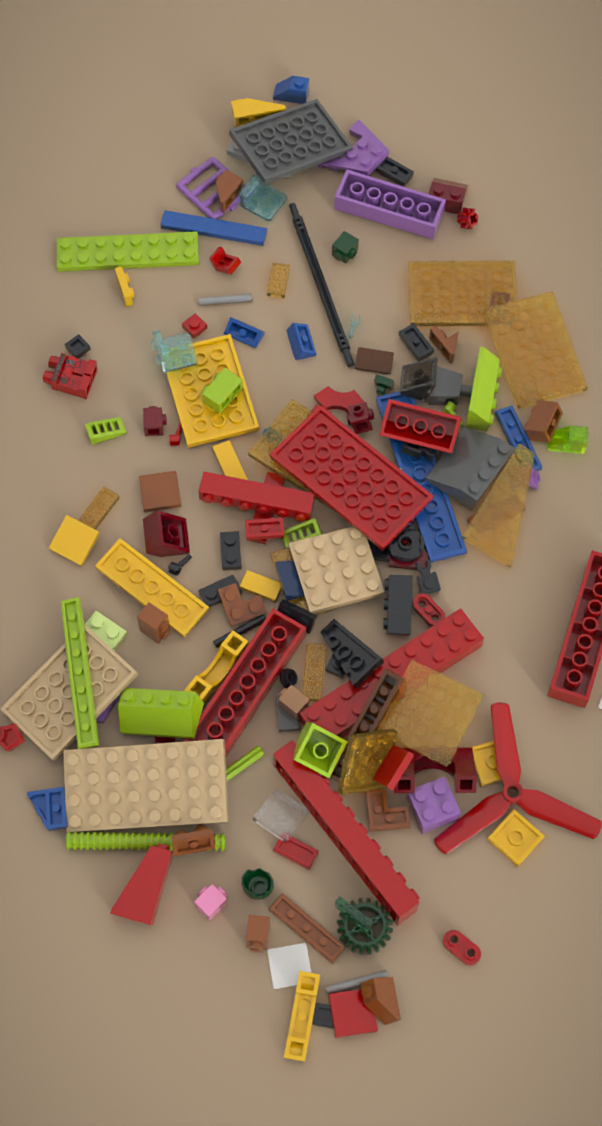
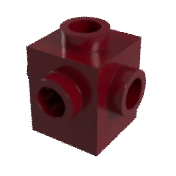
(360, 418)

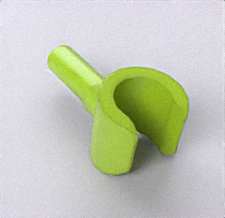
(450, 408)

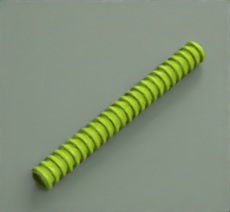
(127, 841)

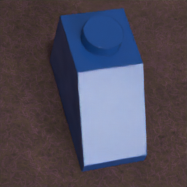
(293, 89)

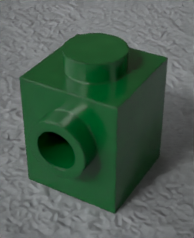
(345, 247)

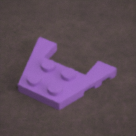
(365, 155)

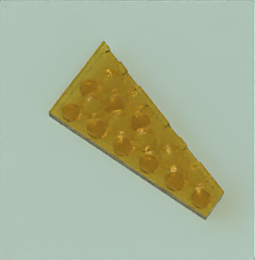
(500, 515)

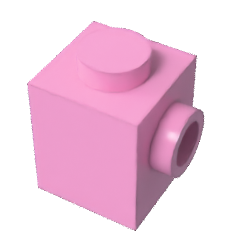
(211, 901)

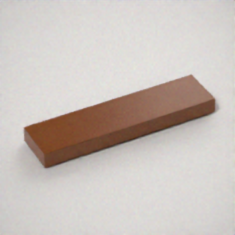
(307, 928)

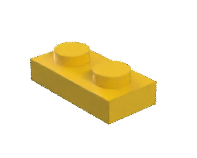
(127, 292)

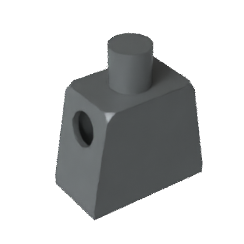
(448, 388)

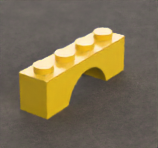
(218, 670)

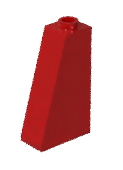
(144, 890)

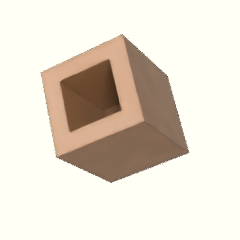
(293, 701)

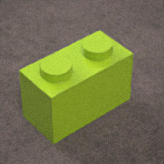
(222, 390)

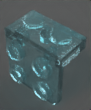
(261, 198)
(174, 351)

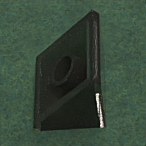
(419, 379)

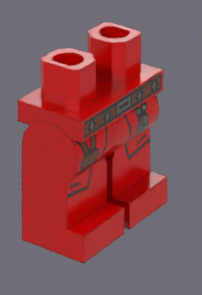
(71, 375)

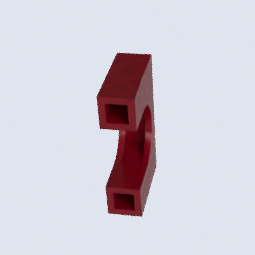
(461, 769)

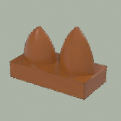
(191, 842)

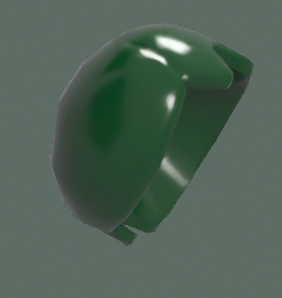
(257, 884)

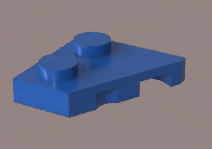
(50, 807)

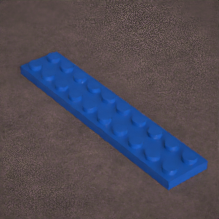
(437, 519)

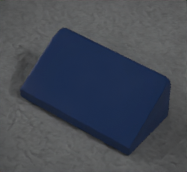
(289, 579)

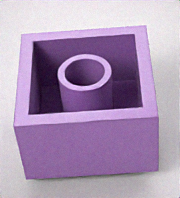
(433, 805)

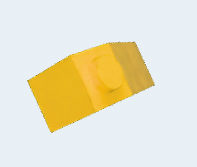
(250, 110)

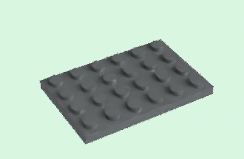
(290, 141)

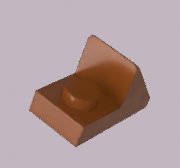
(445, 345)

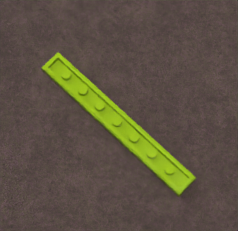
(79, 673)

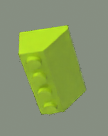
(483, 391)
(159, 713)

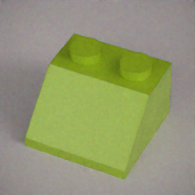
(318, 749)

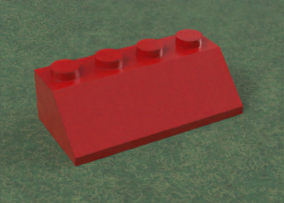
(420, 426)

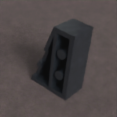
(398, 604)

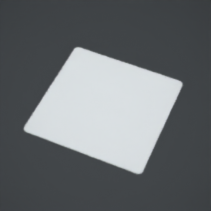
(286, 963)

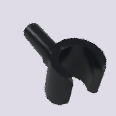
(175, 568)

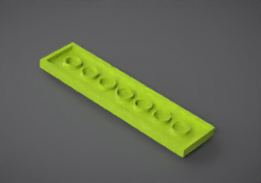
(127, 251)

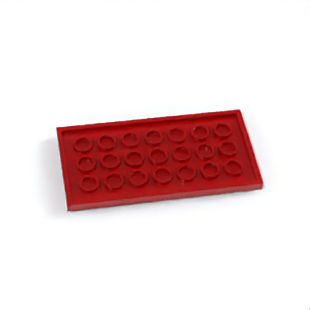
(351, 477)

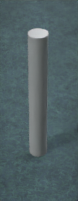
(225, 299)
(353, 982)

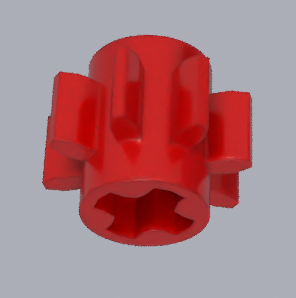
(467, 218)

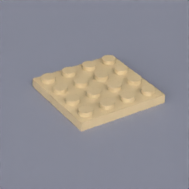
(336, 569)

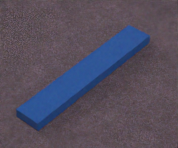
(214, 227)

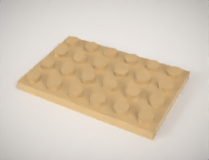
(45, 703)

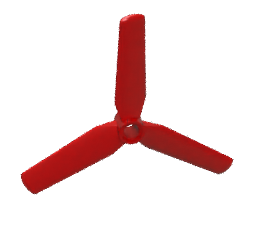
(531, 801)

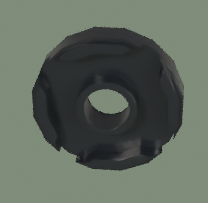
(410, 553)

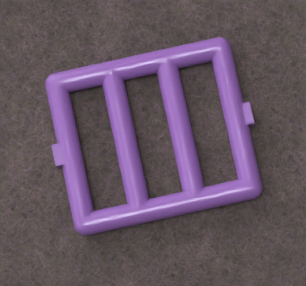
(191, 195)

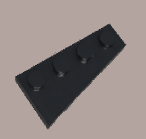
(352, 654)

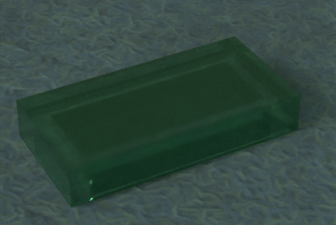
(353, 914)

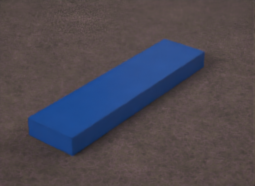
(515, 432)

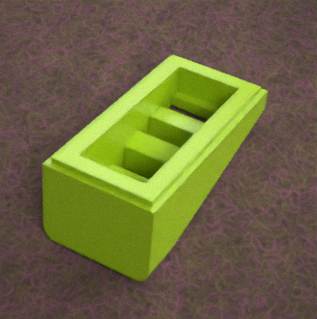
(100, 437)
(299, 528)

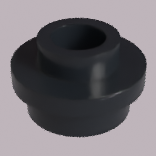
(288, 677)

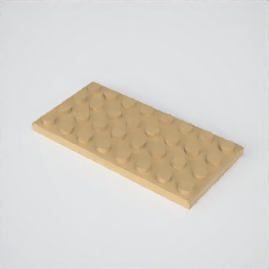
(146, 785)

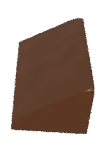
(374, 360)

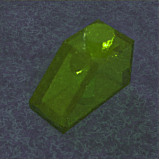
(569, 439)

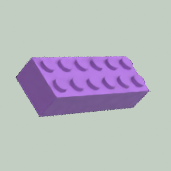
(389, 204)

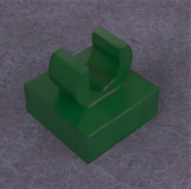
(383, 383)

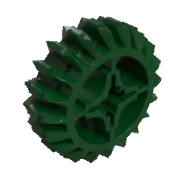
(373, 943)

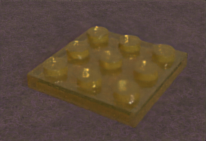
(362, 760)

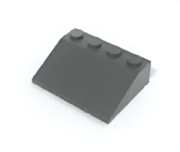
(470, 467)

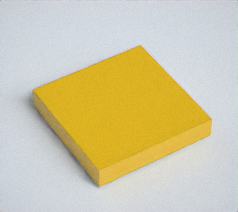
(74, 540)
(486, 763)
(515, 838)

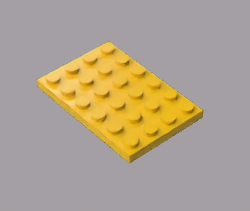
(198, 420)

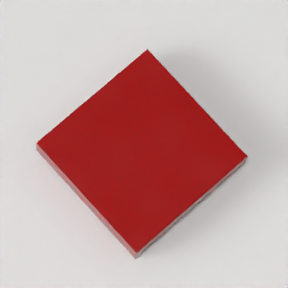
(393, 767)
(350, 1014)

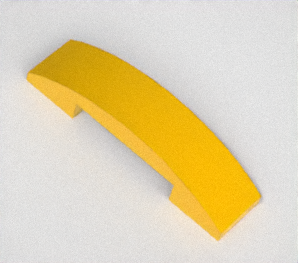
(302, 1016)

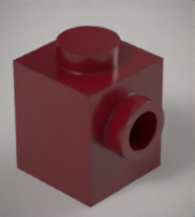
(153, 421)

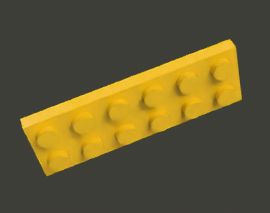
(150, 584)

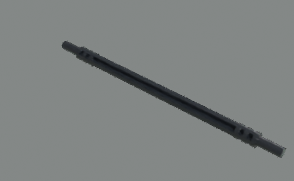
(321, 284)

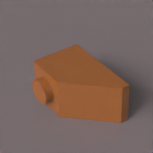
(228, 189)
(381, 999)

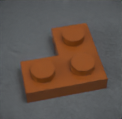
(239, 610)
(381, 816)

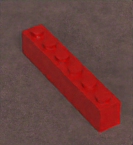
(256, 496)

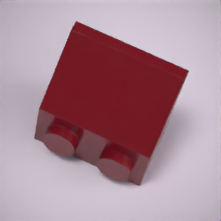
(451, 191)
(165, 534)

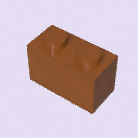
(543, 421)
(154, 623)
(257, 933)

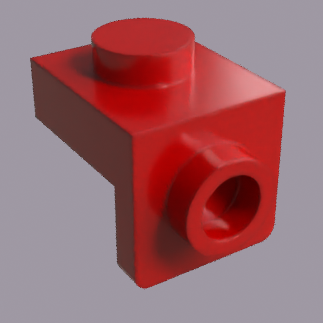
(223, 262)

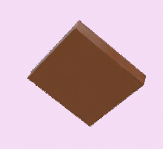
(160, 491)

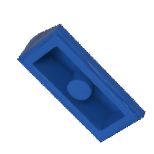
(244, 332)
(301, 341)

